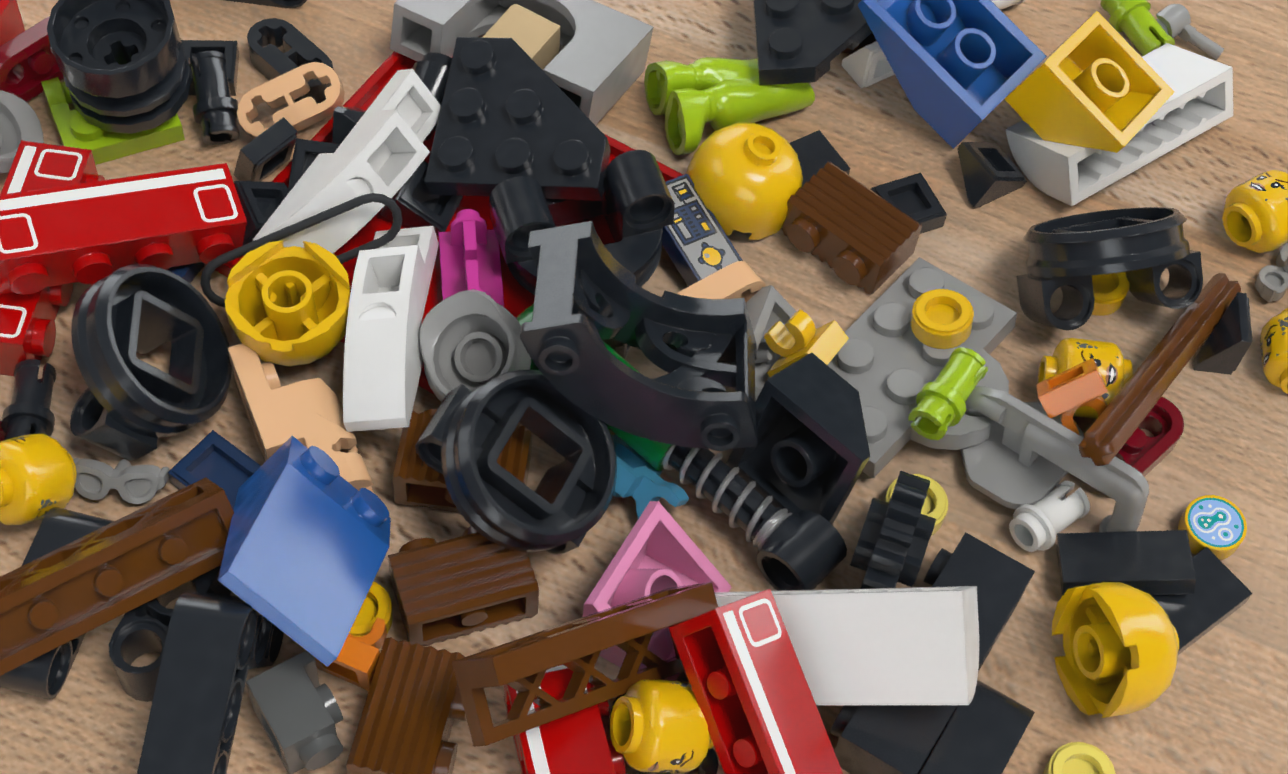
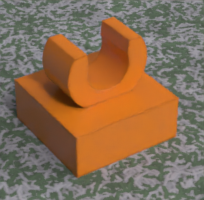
(1071, 390)
(358, 657)

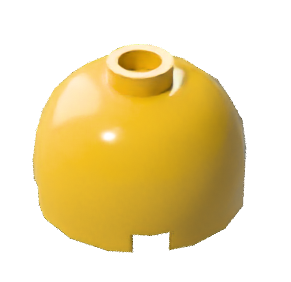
(746, 178)
(288, 302)
(1114, 647)

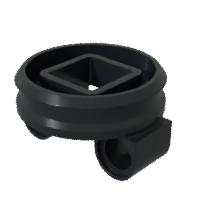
(633, 203)
(1105, 242)
(127, 398)
(473, 431)

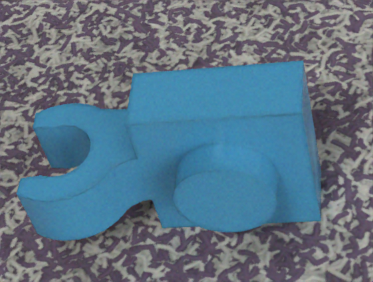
(642, 481)

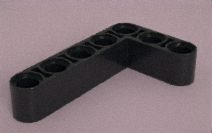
(203, 682)

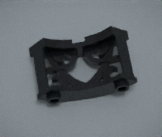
(591, 298)

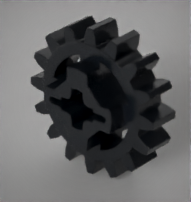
(895, 536)

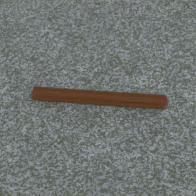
(1157, 371)

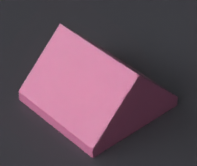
(649, 561)

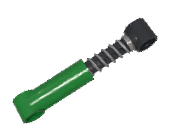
(793, 547)

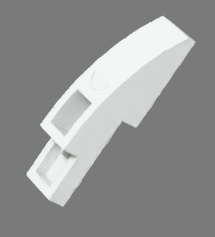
(372, 159)
(384, 329)

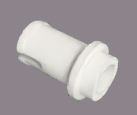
(1037, 525)

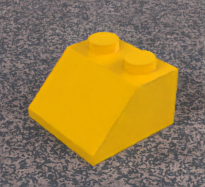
(1090, 90)

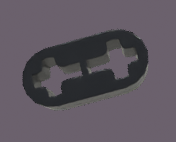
(297, 51)

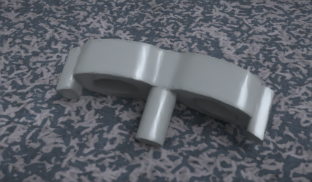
(1272, 279)
(134, 483)

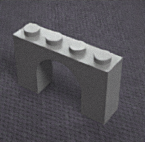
(597, 55)

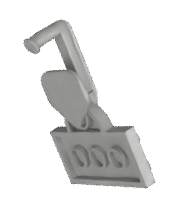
(1004, 443)

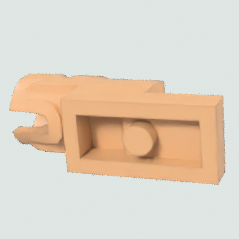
(299, 410)

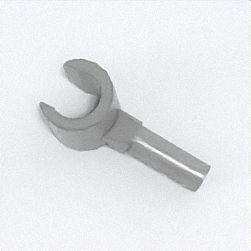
(1176, 21)

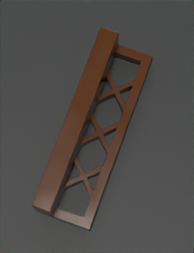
(111, 571)
(577, 647)

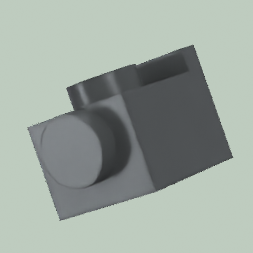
(297, 713)

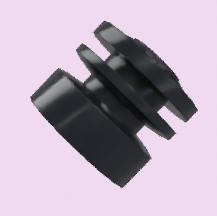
(120, 61)

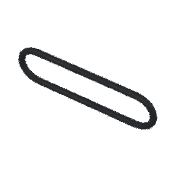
(304, 224)

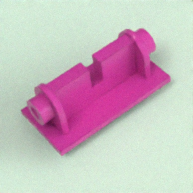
(470, 257)

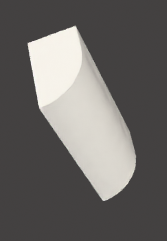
(1074, 172)
(882, 643)

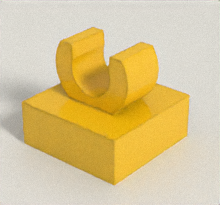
(802, 340)

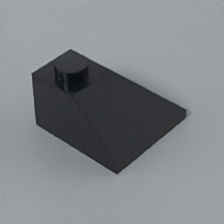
(807, 440)

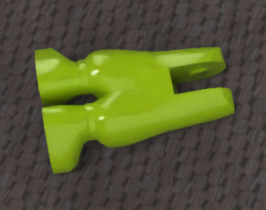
(716, 93)

